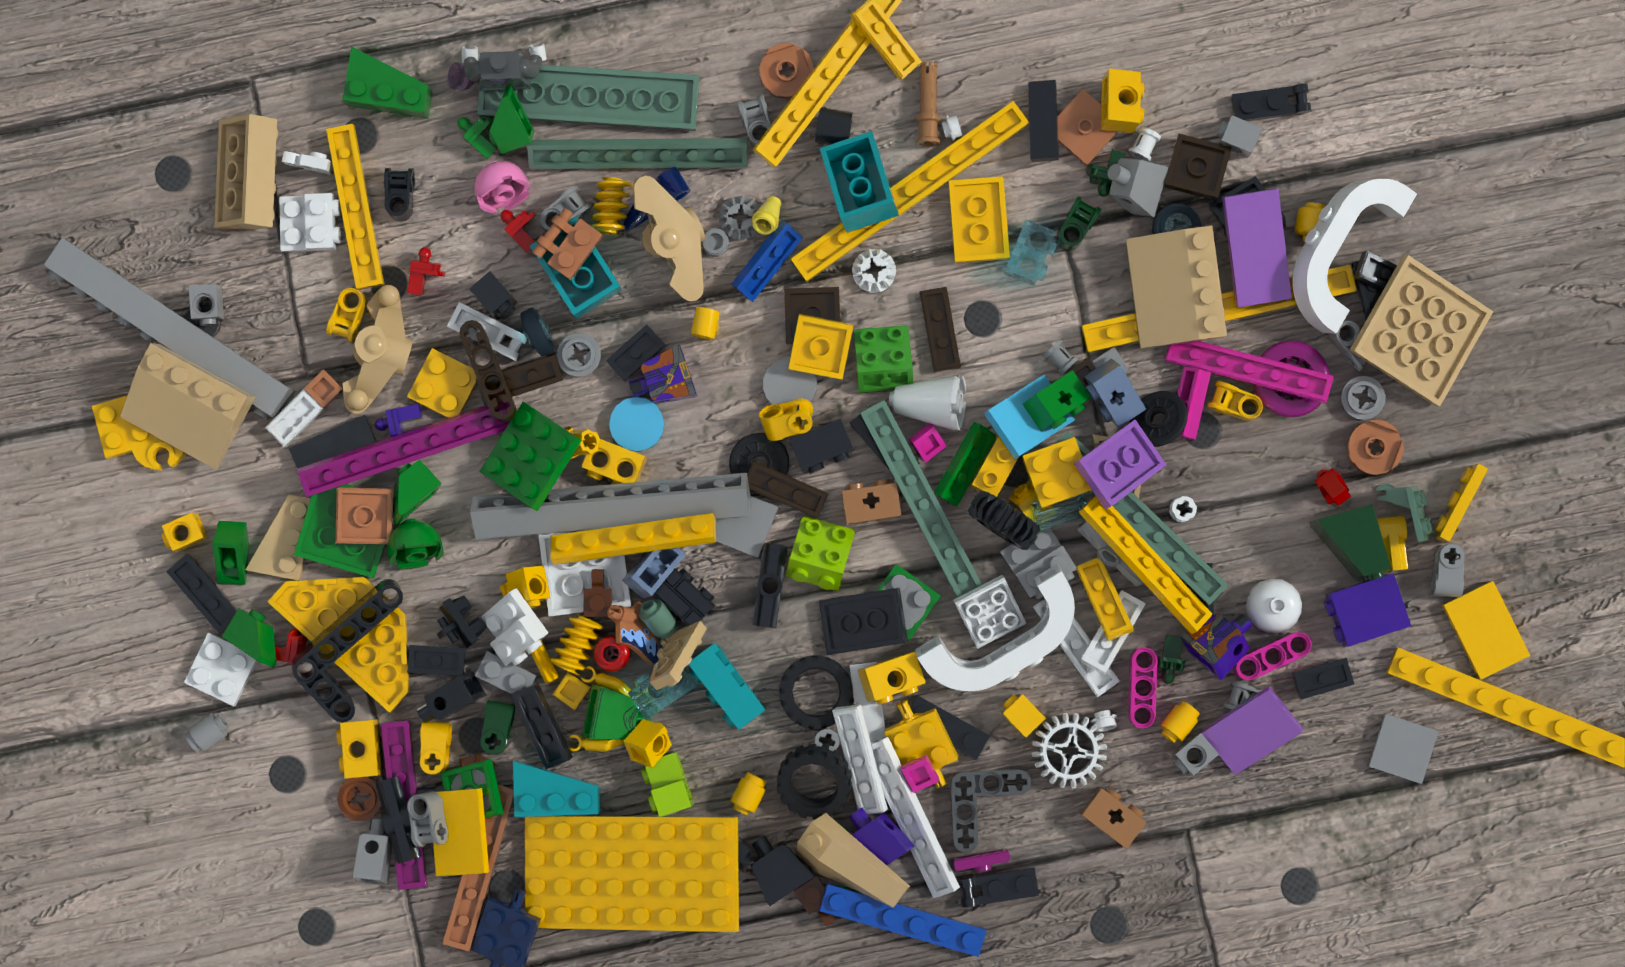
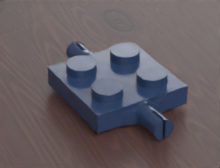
(506, 932)

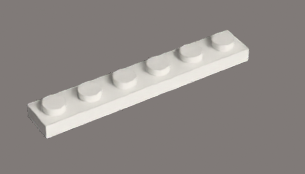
(913, 821)

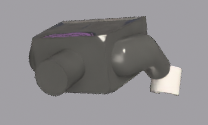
(504, 68)

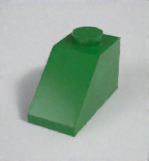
(510, 125)
(412, 489)
(231, 552)
(252, 636)

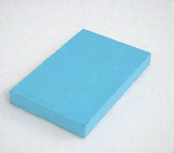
(1016, 425)

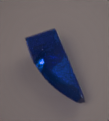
(673, 183)

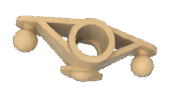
(671, 234)
(378, 350)

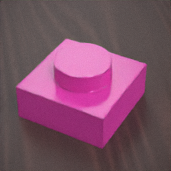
(927, 442)
(920, 773)

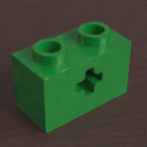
(1056, 401)

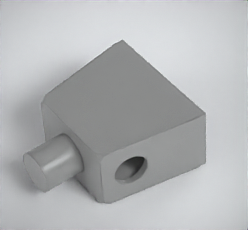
(1137, 185)
(373, 867)

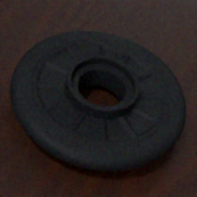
(1175, 417)
(754, 445)

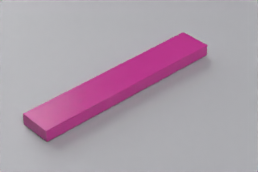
(1252, 369)

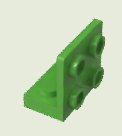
(883, 358)

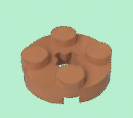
(772, 63)
(1389, 441)

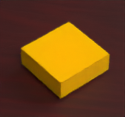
(571, 690)

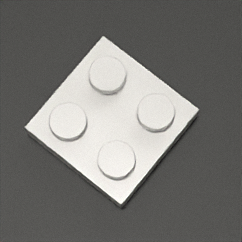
(220, 669)

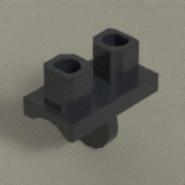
(453, 613)

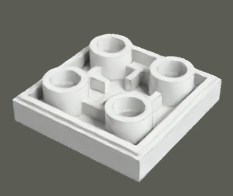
(989, 611)

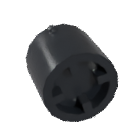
(833, 126)

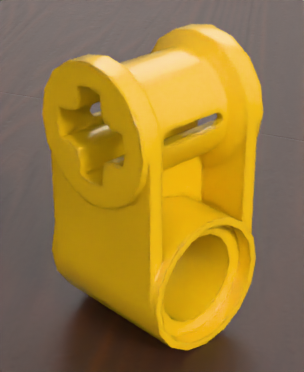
(347, 317)
(1233, 402)
(784, 419)
(435, 740)

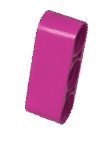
(1285, 656)
(1147, 701)

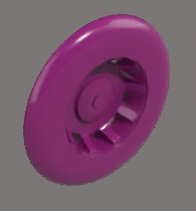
(1303, 354)

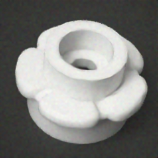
(952, 128)
(1104, 721)

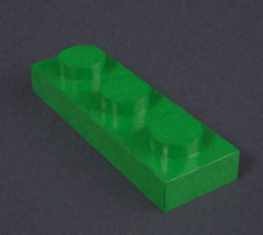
(965, 464)

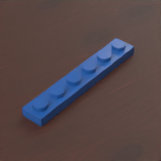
(902, 920)

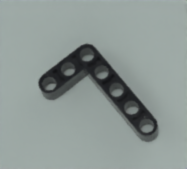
(342, 644)

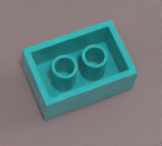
(859, 182)
(590, 284)

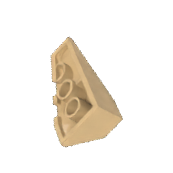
(842, 858)

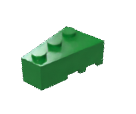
(383, 88)

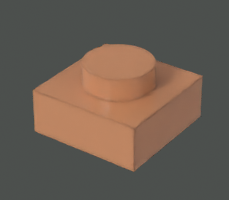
(324, 389)

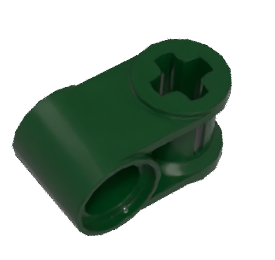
(1079, 220)
(497, 720)

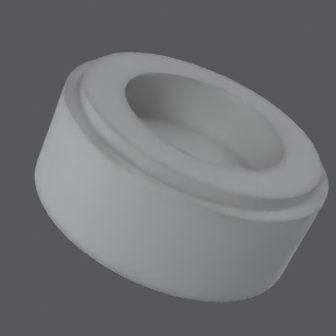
(715, 242)

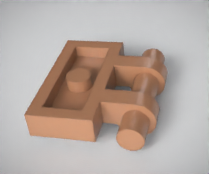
(575, 247)

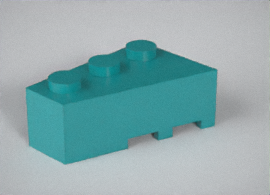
(725, 687)
(552, 793)

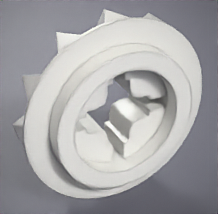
(866, 281)

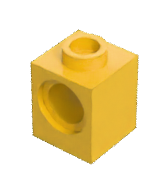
(195, 528)
(530, 583)
(1022, 714)
(647, 743)

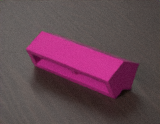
(1193, 393)

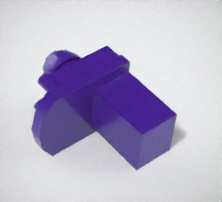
(396, 417)

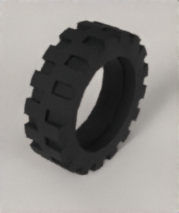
(792, 674)
(818, 756)

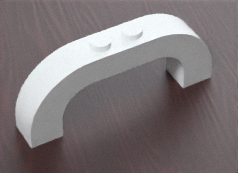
(1326, 238)
(1015, 655)

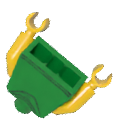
(609, 714)

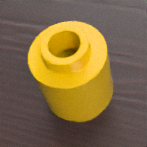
(1179, 722)
(748, 793)

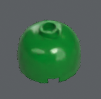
(414, 544)

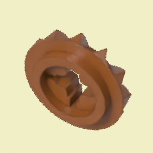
(355, 810)

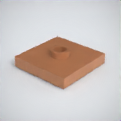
(1081, 128)
(364, 515)

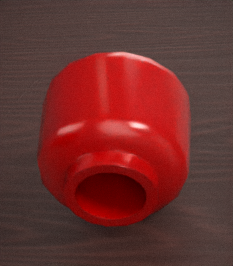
(602, 657)

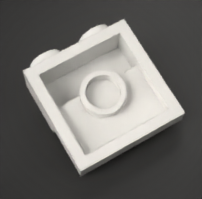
(309, 223)
(514, 627)

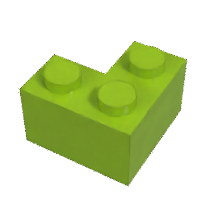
(668, 784)

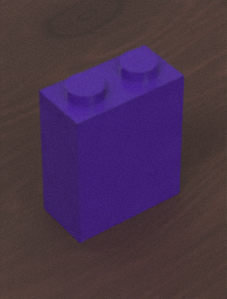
(1367, 610)

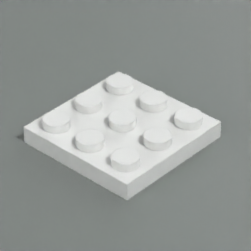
(568, 580)

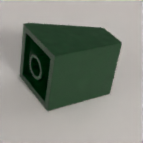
(1355, 541)

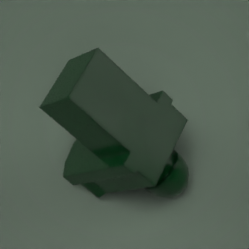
(1099, 176)
(1170, 658)

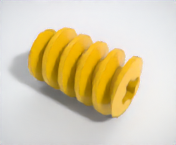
(610, 205)
(576, 644)

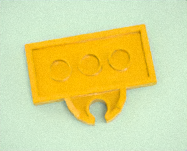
(122, 437)

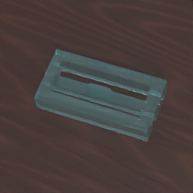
(1061, 519)

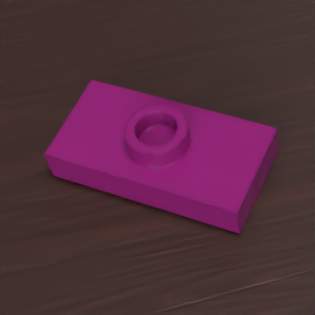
(981, 861)

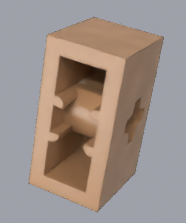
(886, 508)
(1097, 813)

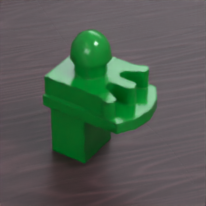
(474, 137)

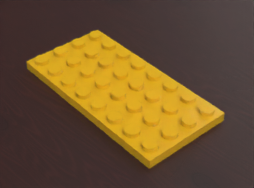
(633, 872)

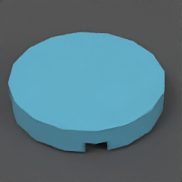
(636, 424)

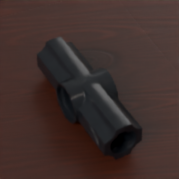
(773, 567)
(396, 819)

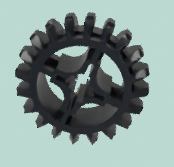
(1004, 520)

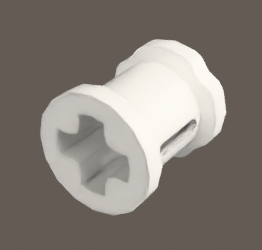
(1144, 144)
(1175, 513)

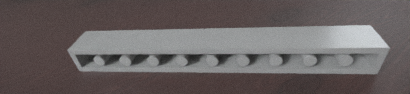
(164, 325)
(611, 506)

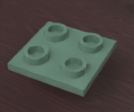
(1413, 499)

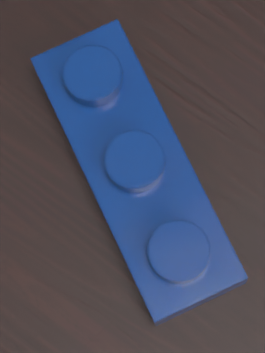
(767, 261)

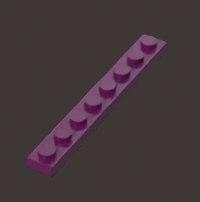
(401, 449)

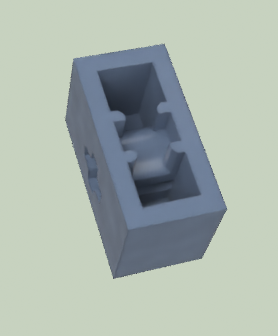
(1109, 379)
(652, 570)

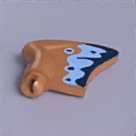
(633, 632)

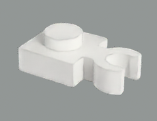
(315, 162)

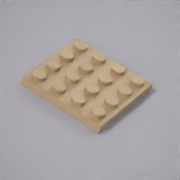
(1421, 330)

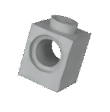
(1239, 135)
(200, 293)
(1206, 750)

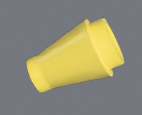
(766, 218)

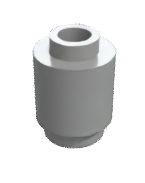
(207, 732)

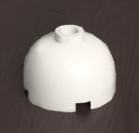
(1273, 605)

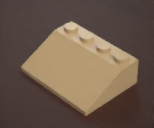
(1176, 287)
(185, 405)

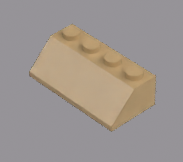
(246, 173)

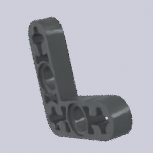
(977, 789)

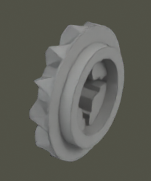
(730, 225)
(566, 351)
(1374, 392)

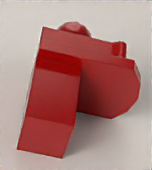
(516, 226)
(419, 269)
(1332, 486)
(295, 644)

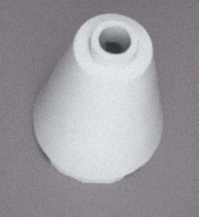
(932, 401)

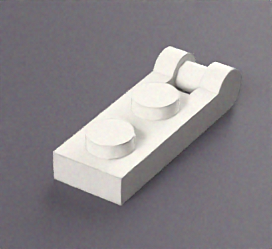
(495, 330)

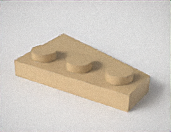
(277, 549)
(676, 655)

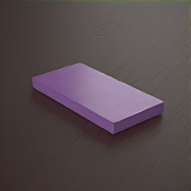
(1257, 247)

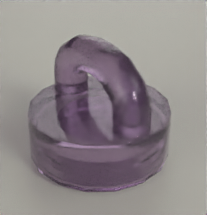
(457, 79)

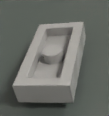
(508, 678)

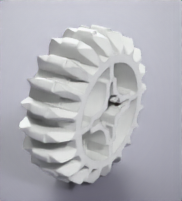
(1046, 745)

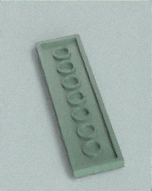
(605, 98)

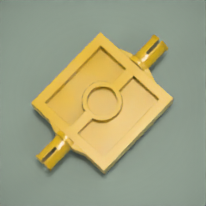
(922, 735)

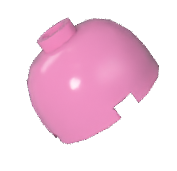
(500, 186)

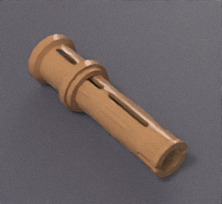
(928, 118)

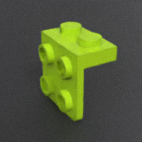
(820, 553)

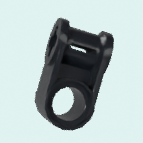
(399, 187)

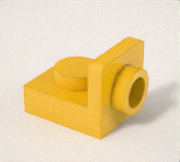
(1023, 499)

